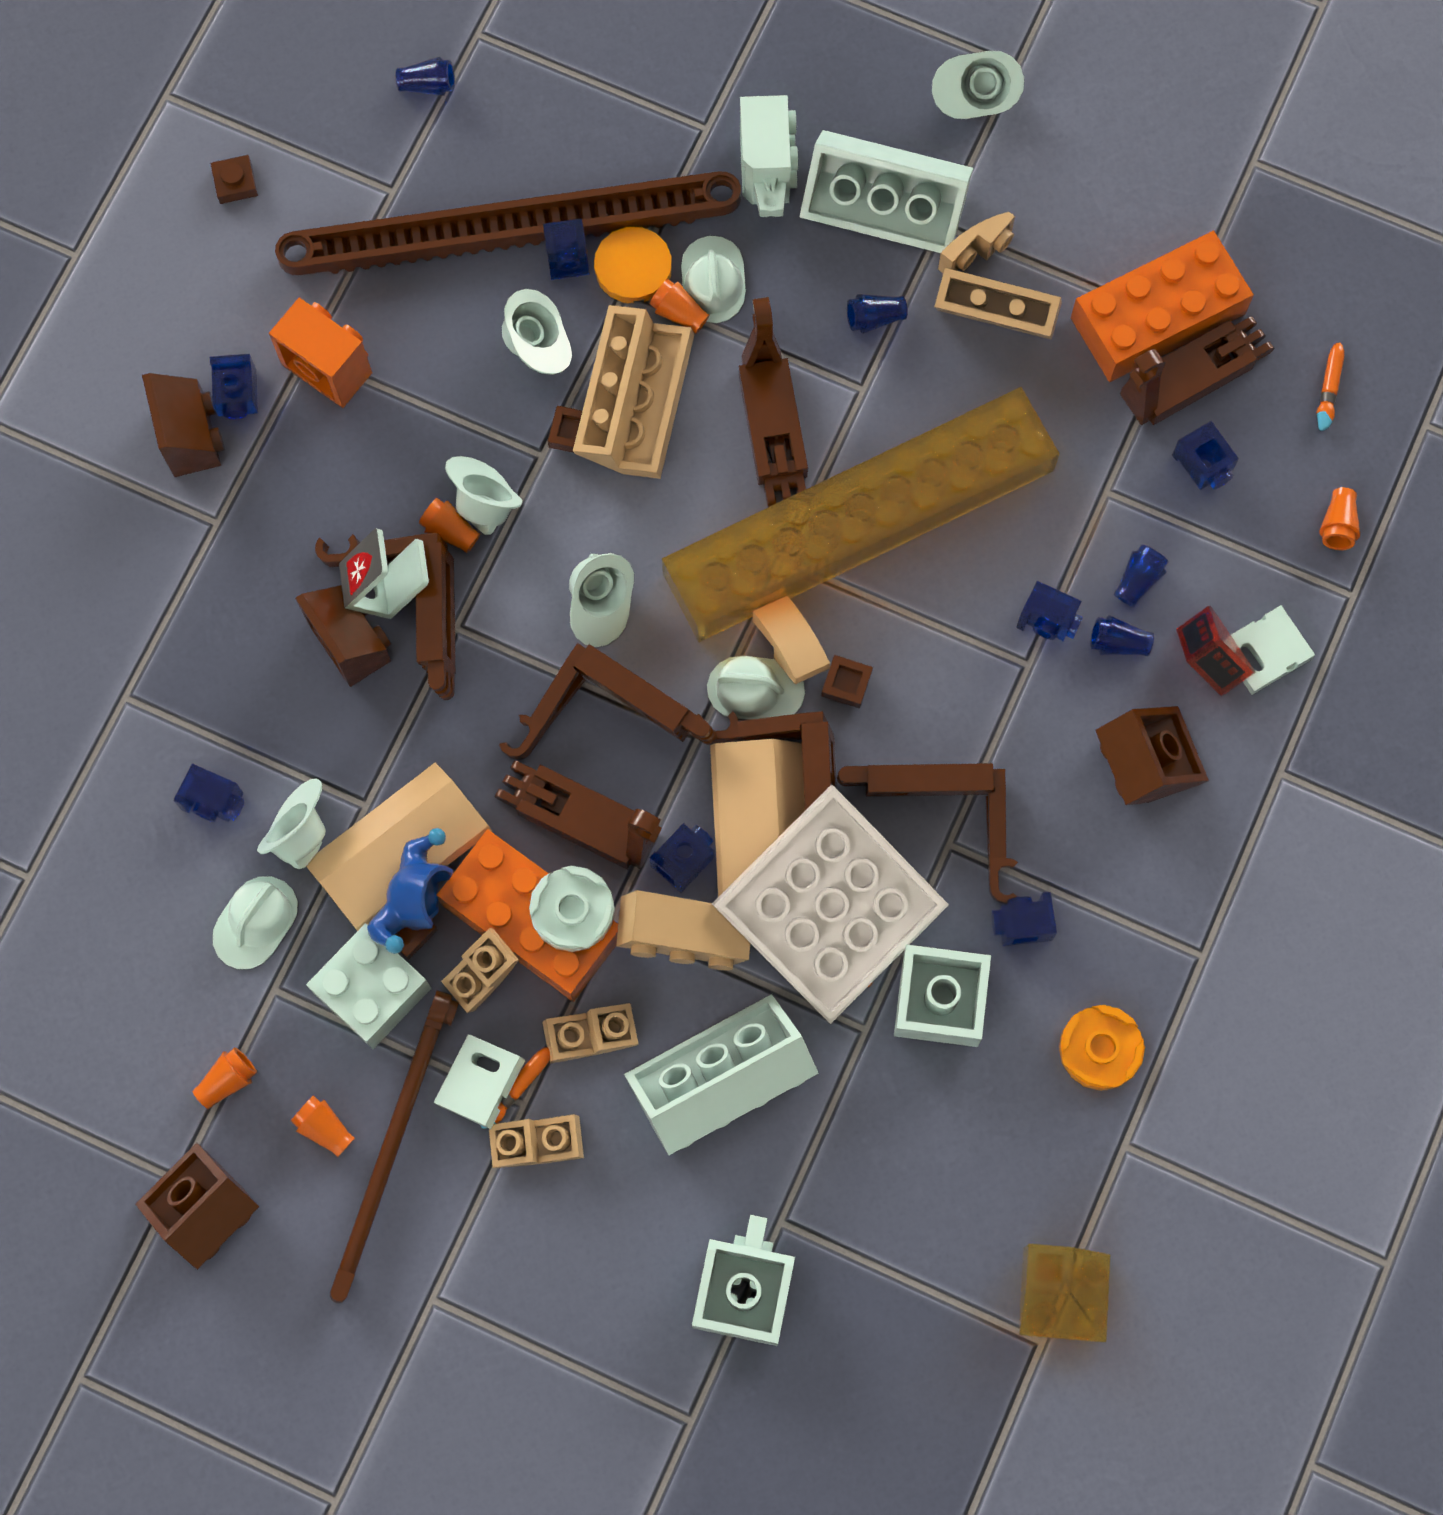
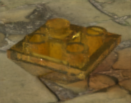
(1064, 1293)

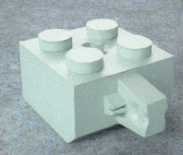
(768, 152)
(749, 1261)

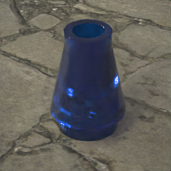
(427, 77)
(875, 311)
(1140, 575)
(1120, 638)

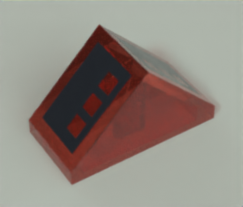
(1213, 652)

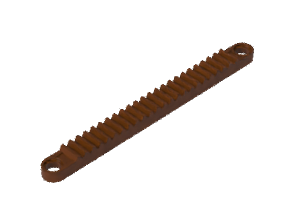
(506, 223)

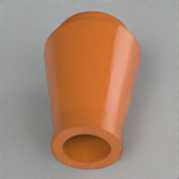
(678, 306)
(1341, 521)
(453, 529)
(226, 1076)
(322, 1126)

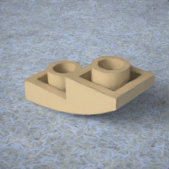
(980, 239)
(792, 638)
(480, 971)
(590, 1033)
(536, 1141)

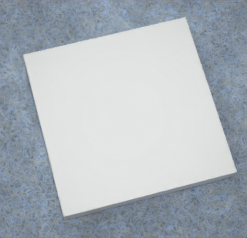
(830, 904)

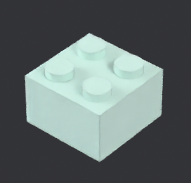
(368, 987)
(942, 995)

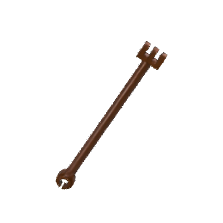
(440, 1012)

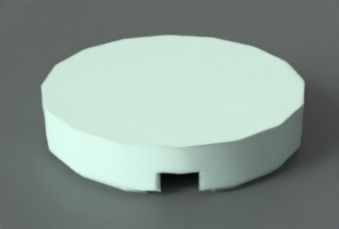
(572, 908)

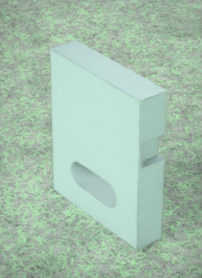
(1275, 646)
(474, 1090)

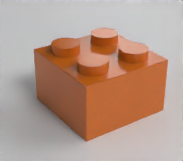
(321, 351)

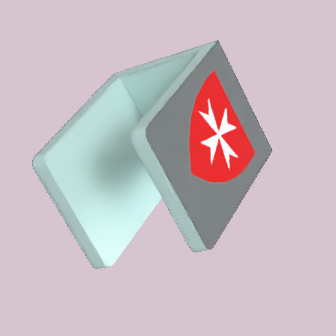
(393, 583)

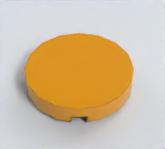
(632, 264)
(1101, 1047)

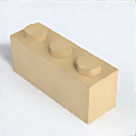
(998, 303)
(679, 928)

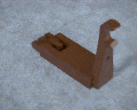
(1192, 371)
(771, 410)
(433, 606)
(619, 683)
(817, 744)
(945, 781)
(583, 814)

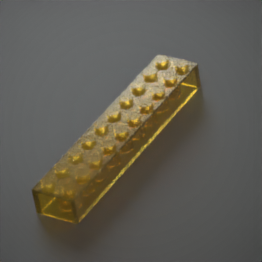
(860, 513)

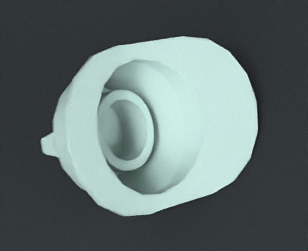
(977, 84)
(714, 277)
(536, 332)
(481, 493)
(600, 598)
(753, 688)
(297, 827)
(254, 922)

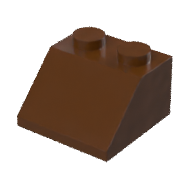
(183, 423)
(345, 634)
(1151, 754)
(197, 1206)

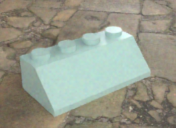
(885, 192)
(721, 1074)

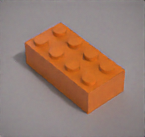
(1161, 305)
(495, 892)

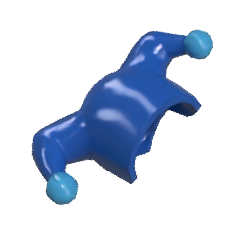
(410, 893)

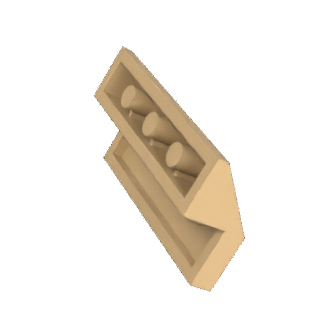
(633, 393)
(754, 800)
(369, 853)

